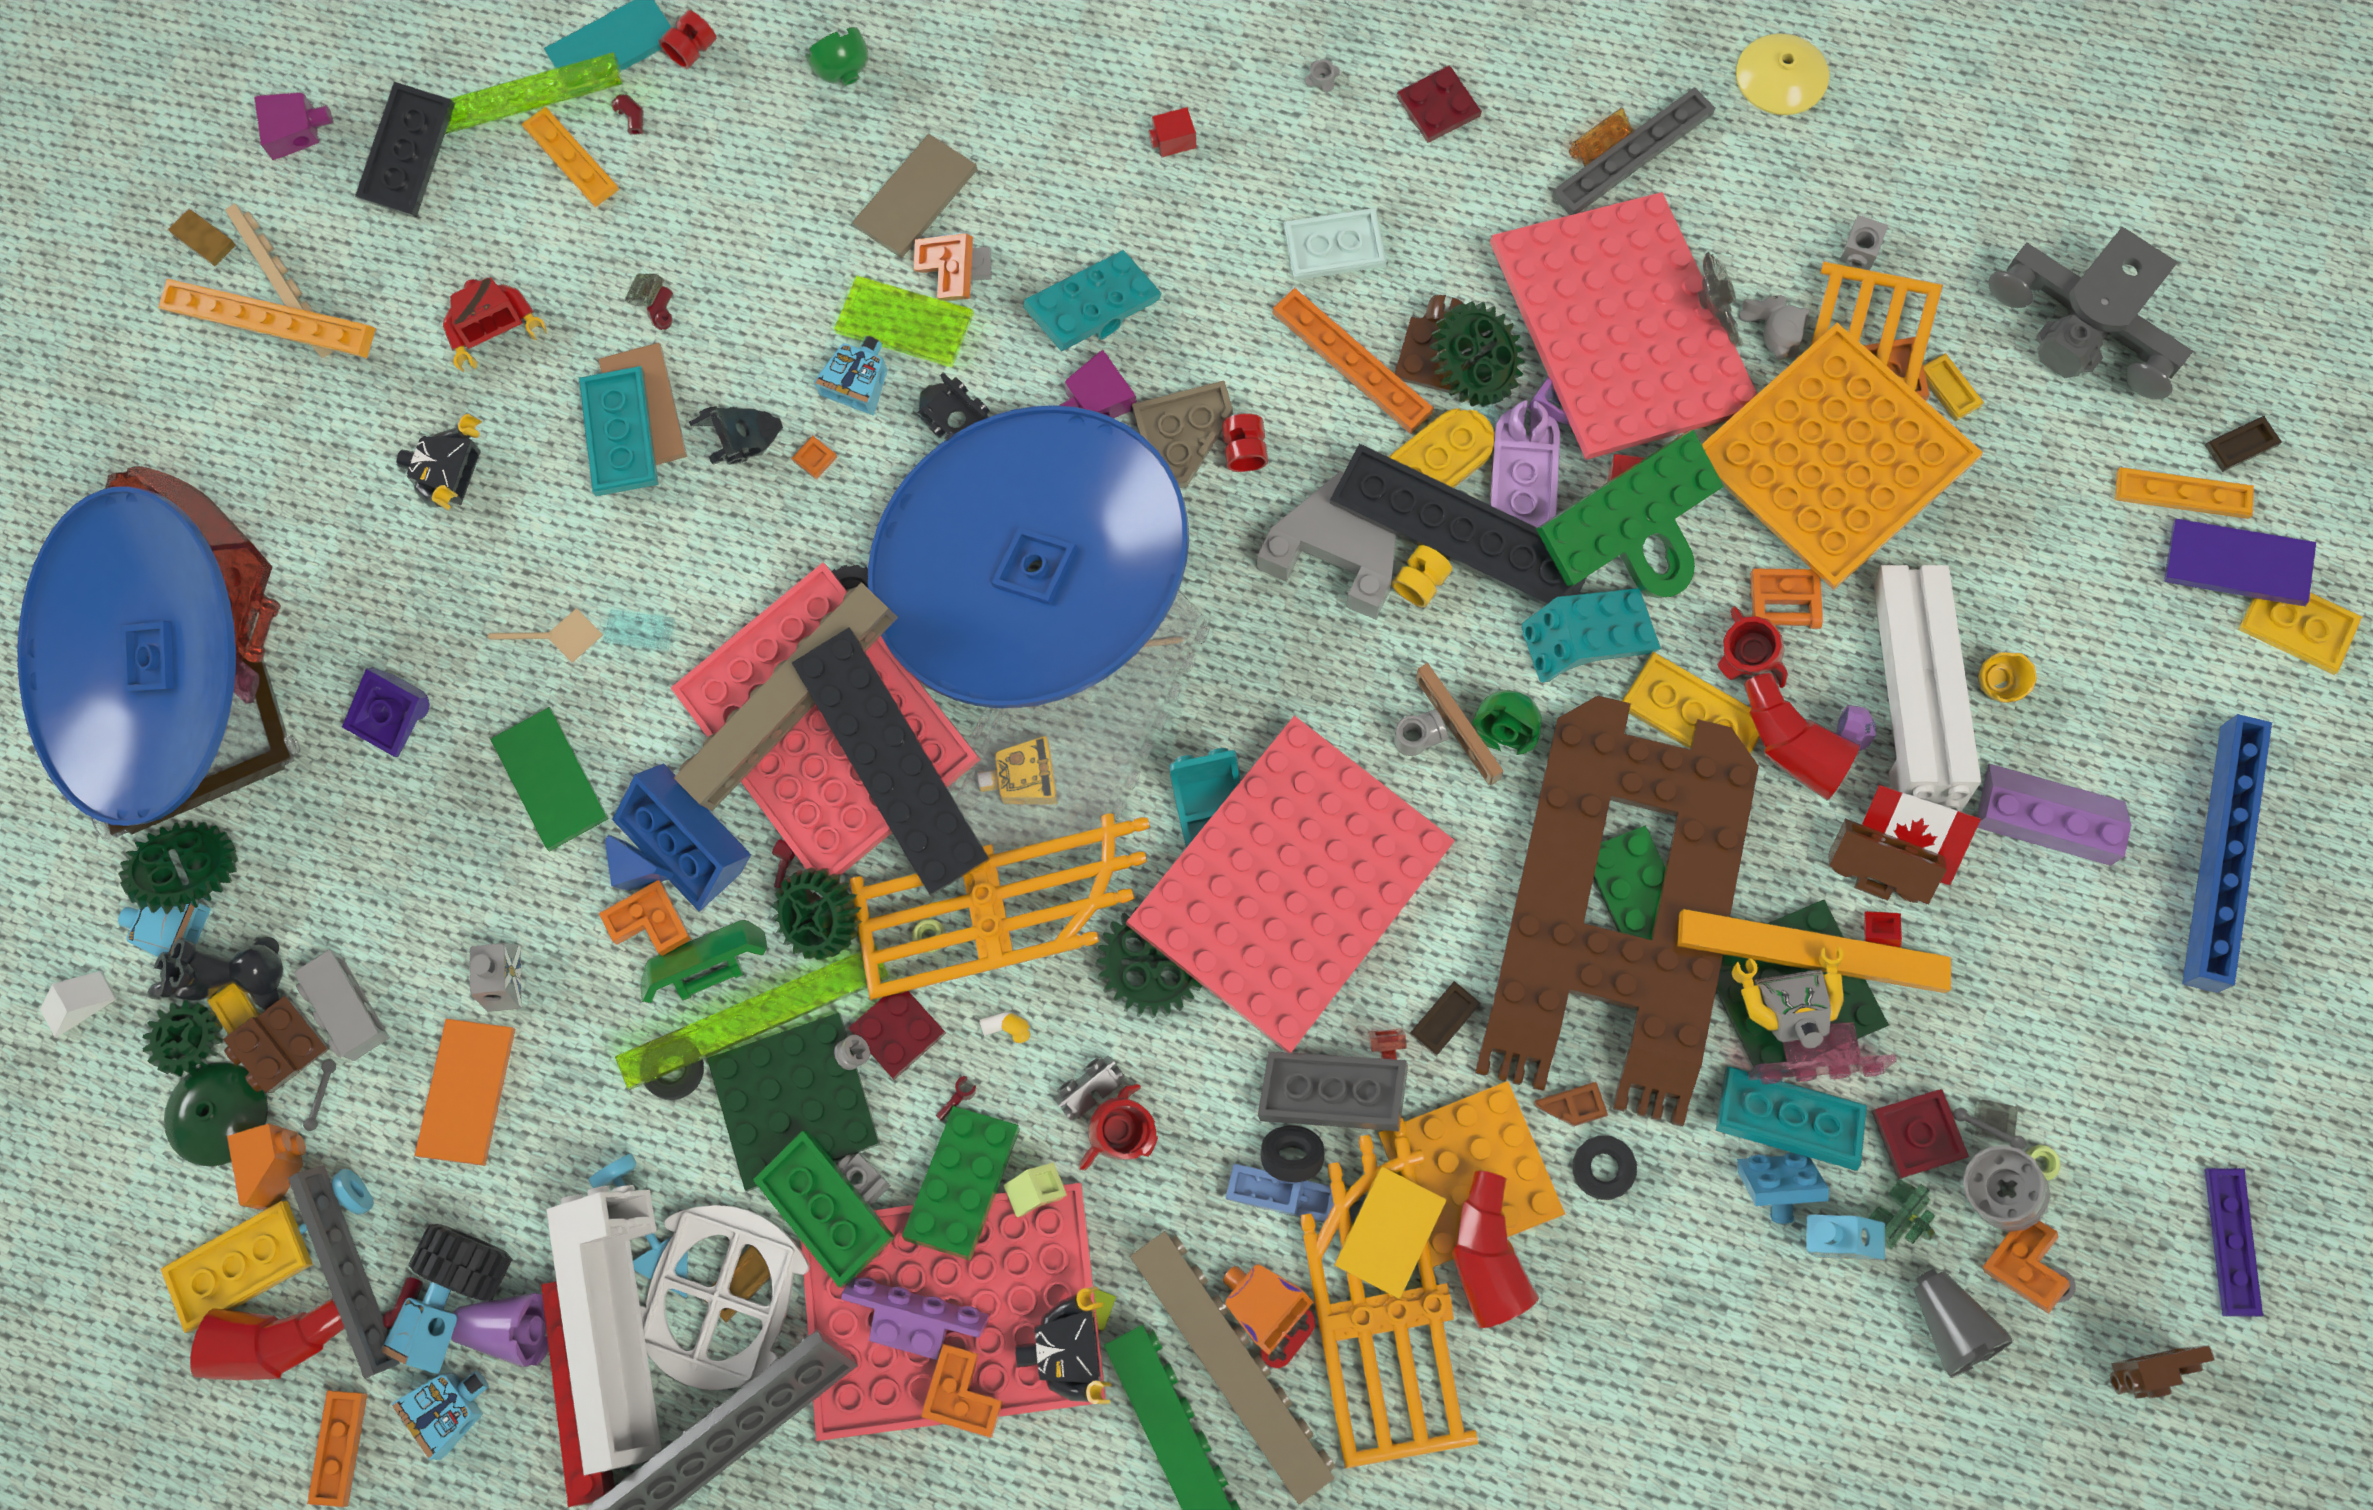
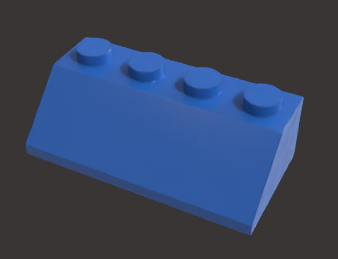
(680, 835)

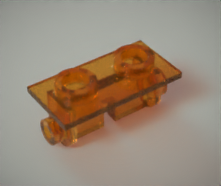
(1601, 137)

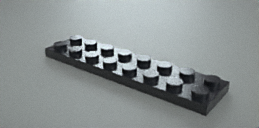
(1451, 524)
(890, 761)

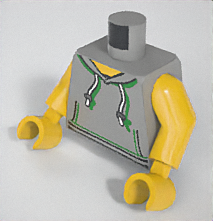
(1794, 1004)

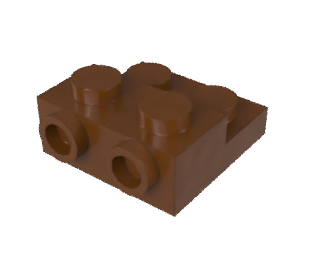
(275, 1045)
(2157, 1372)

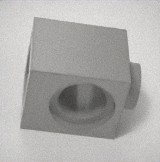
(1866, 233)

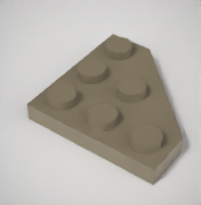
(1184, 426)

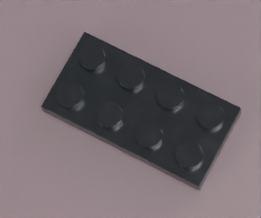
(405, 149)

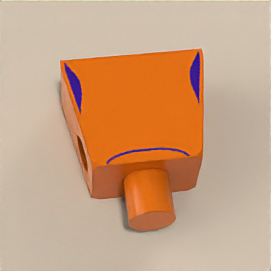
(1264, 1304)

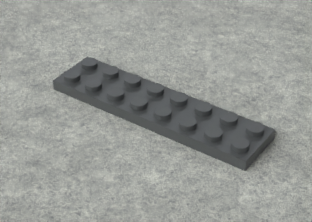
(732, 1427)

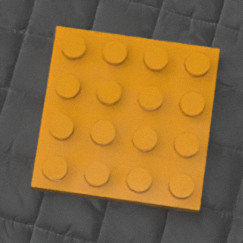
(1473, 1136)

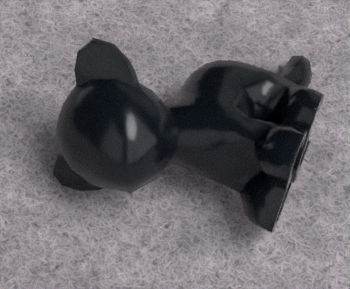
(202, 974)

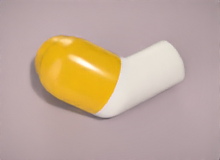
(1009, 1023)

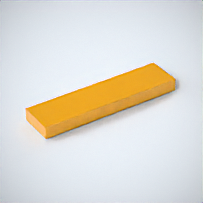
(570, 157)
(2184, 493)

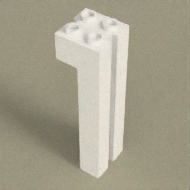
(1926, 685)
(605, 1324)

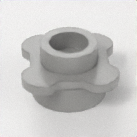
(1322, 67)

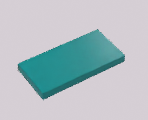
(627, 31)
(618, 431)
(1792, 1119)

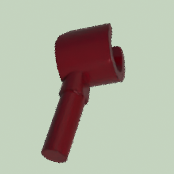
(786, 855)
(956, 1098)

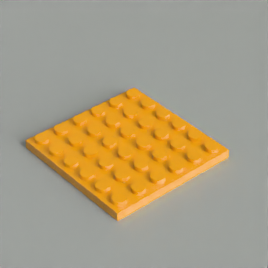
(1838, 455)

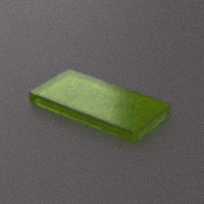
(904, 321)

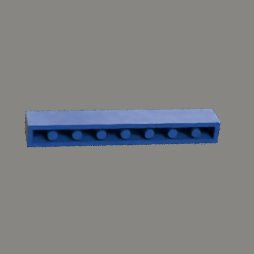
(2227, 854)

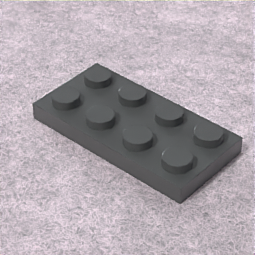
(1333, 1091)

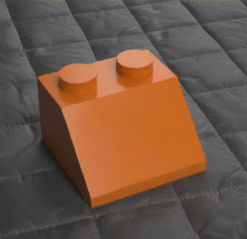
(263, 1162)

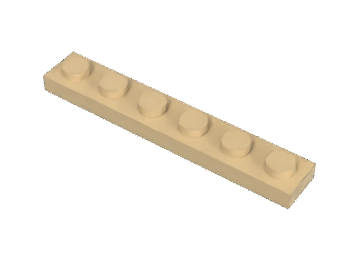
(272, 266)

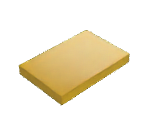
(2312, 633)
(1390, 1232)

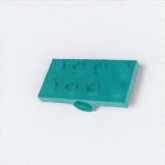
(1092, 301)

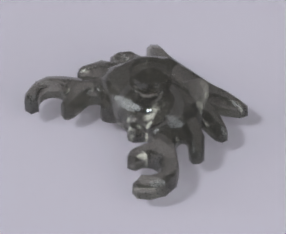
(1718, 295)

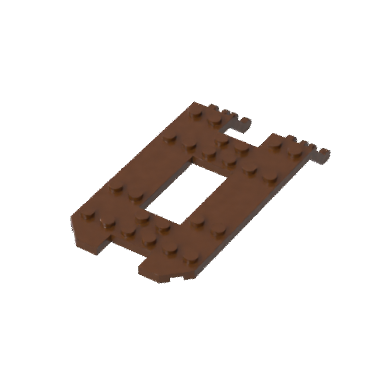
(1557, 954)

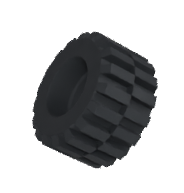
(460, 1262)

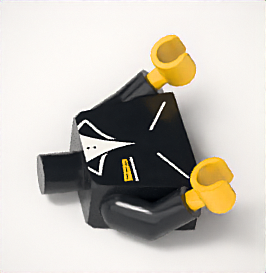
(443, 464)
(1068, 1350)

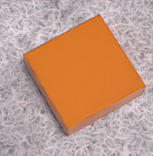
(814, 457)

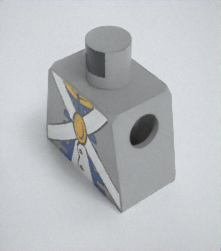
(496, 971)

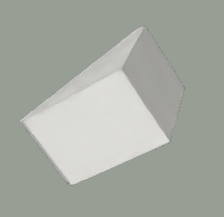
(75, 1001)

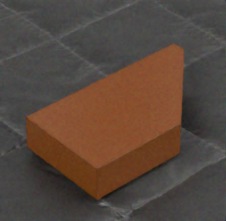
(1575, 1105)

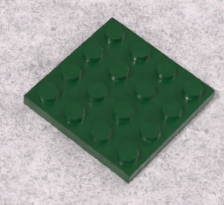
(1761, 1044)
(790, 1087)

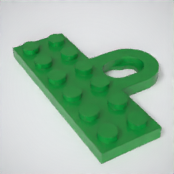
(1628, 511)

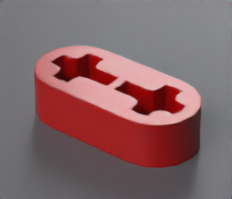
(1293, 1345)

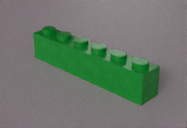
(1167, 1422)

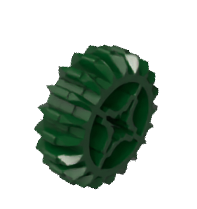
(805, 911)

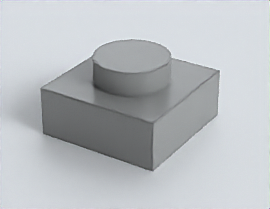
(981, 264)

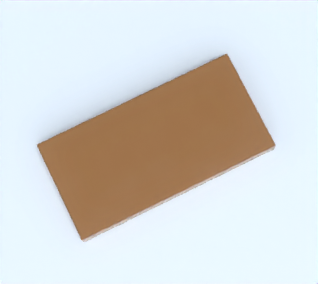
(663, 414)

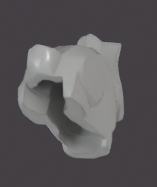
(1783, 323)

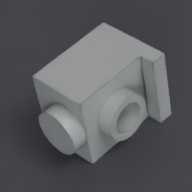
(873, 1183)

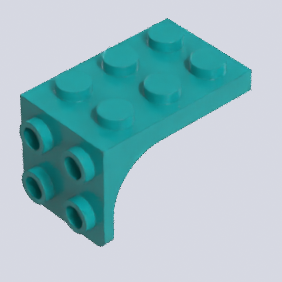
(1588, 630)
(1202, 787)

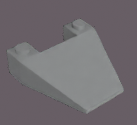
(1337, 539)

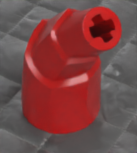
(1798, 744)
(1487, 1260)
(259, 1345)

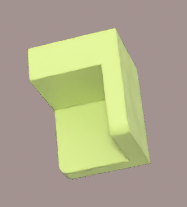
(1034, 1189)

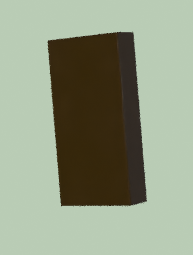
(2243, 443)
(1445, 1018)

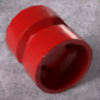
(686, 40)
(1245, 442)

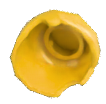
(2008, 667)

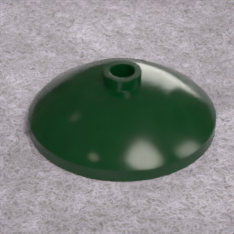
(232, 1109)

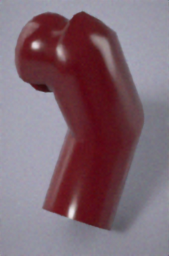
(626, 105)
(410, 1289)

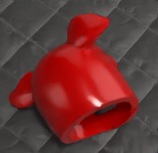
(1753, 648)
(1120, 1129)

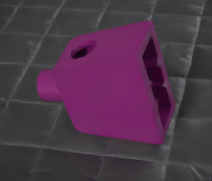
(289, 123)
(1099, 388)

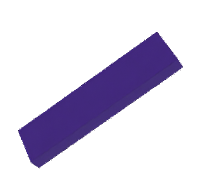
(2233, 1242)

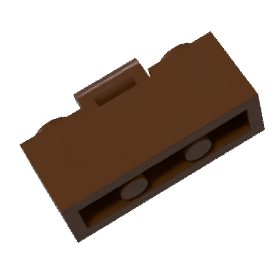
(1887, 859)

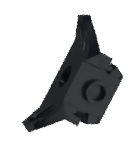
(945, 398)
(759, 426)

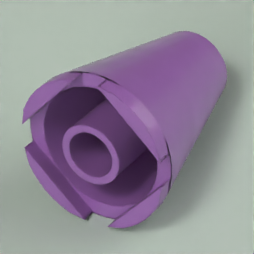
(505, 1329)

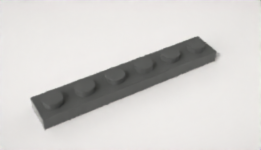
(1633, 152)
(342, 1269)

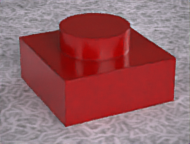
(1883, 928)

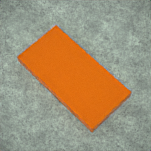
(465, 1092)

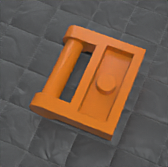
(1787, 588)

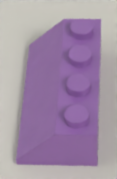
(2054, 815)

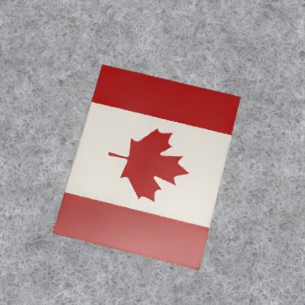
(1924, 825)

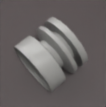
(2010, 1167)

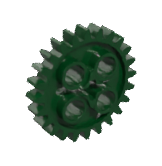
(1461, 338)
(152, 877)
(1154, 992)

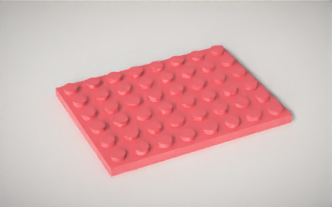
(1623, 324)
(807, 778)
(1290, 884)
(1013, 1276)

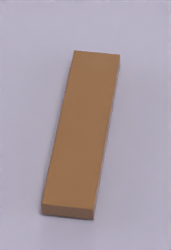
(1459, 724)

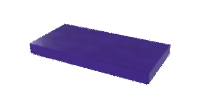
(2240, 562)

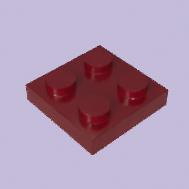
(1438, 104)
(897, 1031)
(1920, 1133)

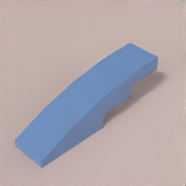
(1263, 1191)

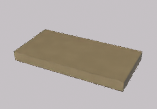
(915, 195)

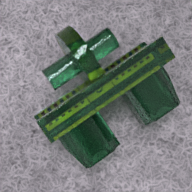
(1912, 1203)

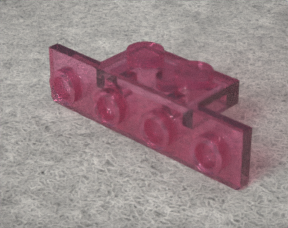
(1835, 1056)

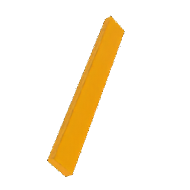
(267, 318)
(1803, 950)

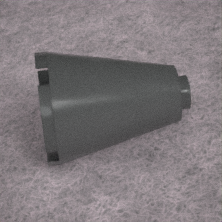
(1958, 1324)

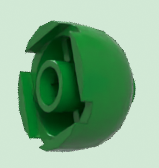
(839, 57)
(1509, 720)

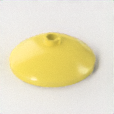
(1782, 86)

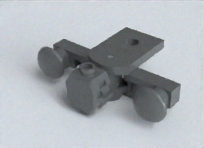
(2100, 305)

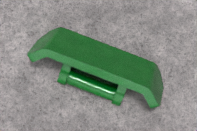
(702, 954)

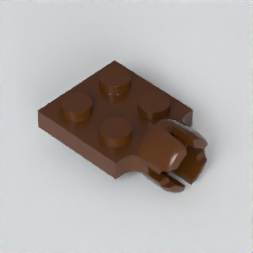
(1415, 356)

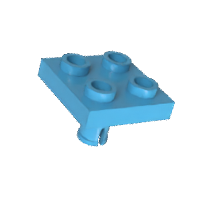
(1782, 1182)

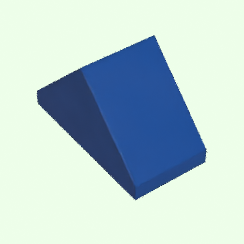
(631, 867)

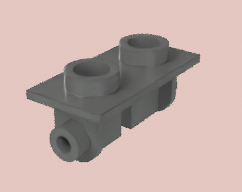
(1077, 1093)

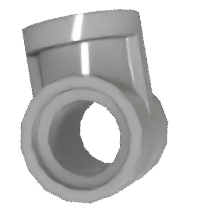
(1429, 728)

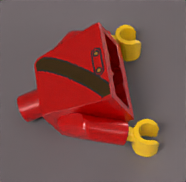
(482, 313)

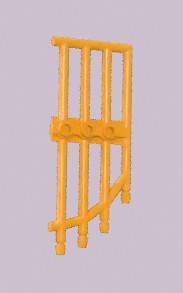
(1901, 286)
(988, 913)
(1380, 1314)

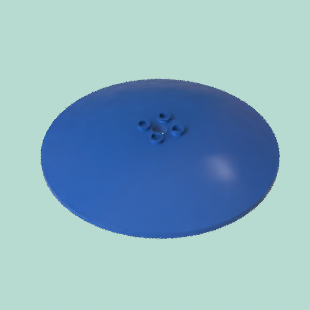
(1017, 492)
(107, 590)

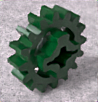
(197, 1039)

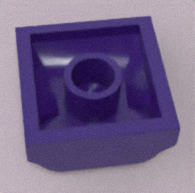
(385, 710)

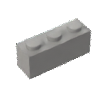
(340, 1006)

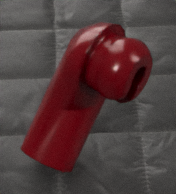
(658, 311)

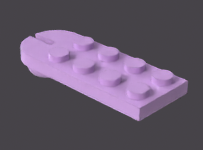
(1526, 466)

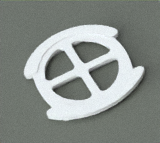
(741, 1228)

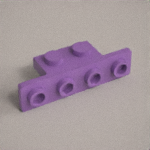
(910, 1319)

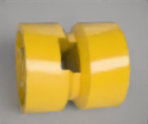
(1424, 572)

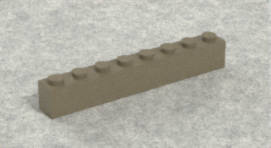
(775, 705)
(1233, 1368)

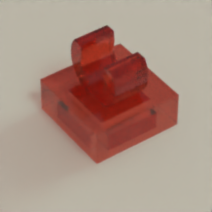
(1387, 1042)

